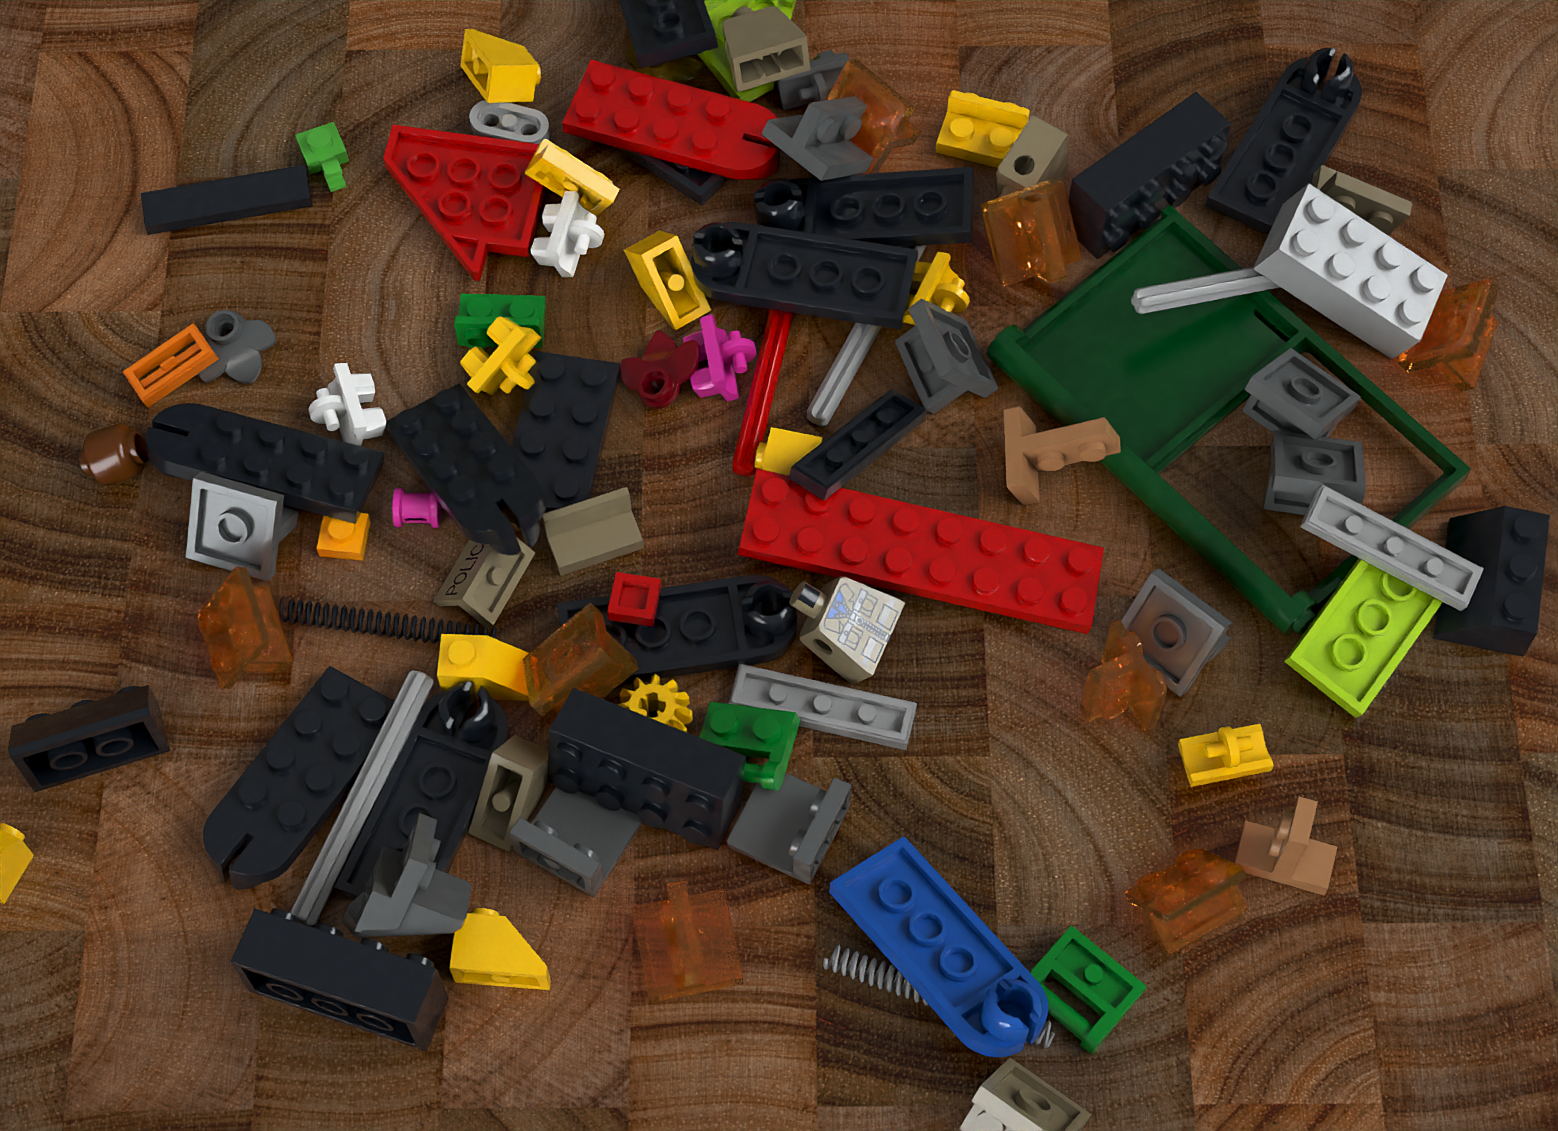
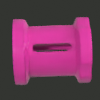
(416, 508)

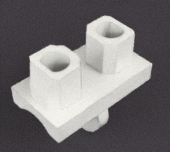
(572, 234)
(340, 406)

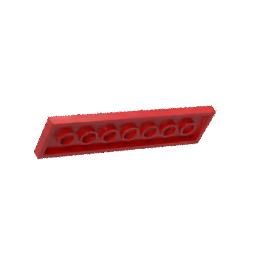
(923, 552)

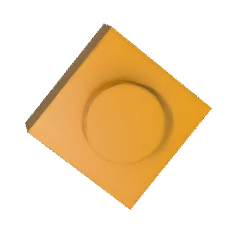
(343, 538)

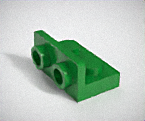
(481, 310)

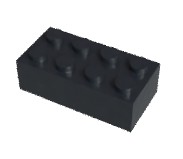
(1148, 174)
(645, 768)
(341, 977)

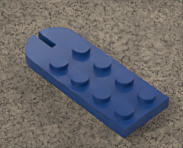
(944, 950)

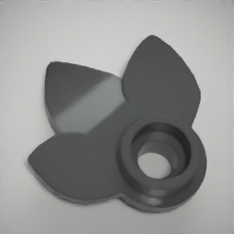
(238, 350)

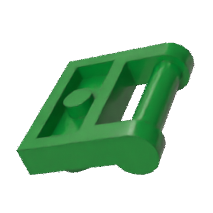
(754, 734)
(1093, 979)

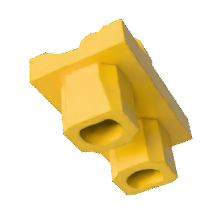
(938, 286)
(507, 364)
(1225, 754)

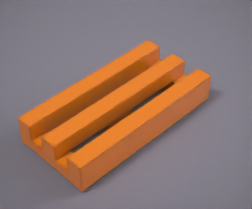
(173, 370)

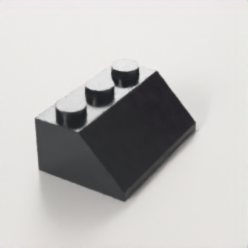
(1508, 595)
(88, 738)

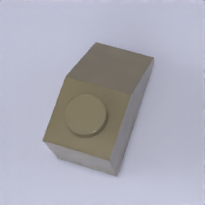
(509, 790)

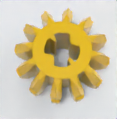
(664, 699)

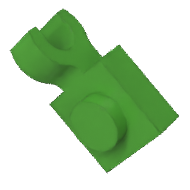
(324, 152)

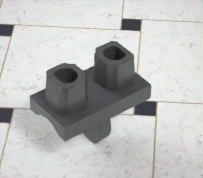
(812, 84)

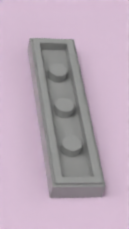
(1391, 547)
(827, 706)

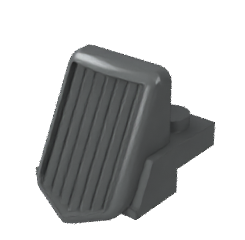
(408, 893)

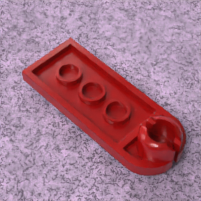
(672, 122)

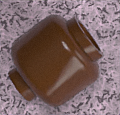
(113, 454)

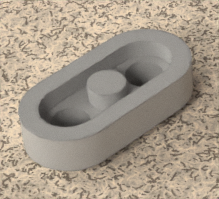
(511, 122)

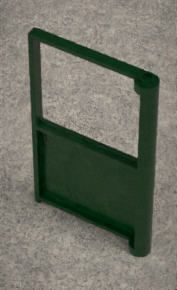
(1178, 375)

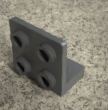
(791, 825)
(575, 839)

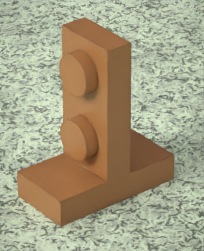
(1050, 450)
(1286, 851)

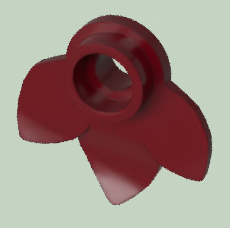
(660, 365)

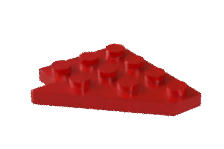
(469, 190)

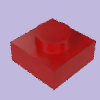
(634, 599)

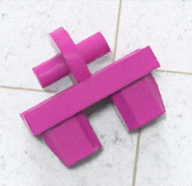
(721, 356)

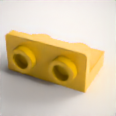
(980, 128)
(563, 172)

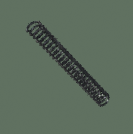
(403, 633)

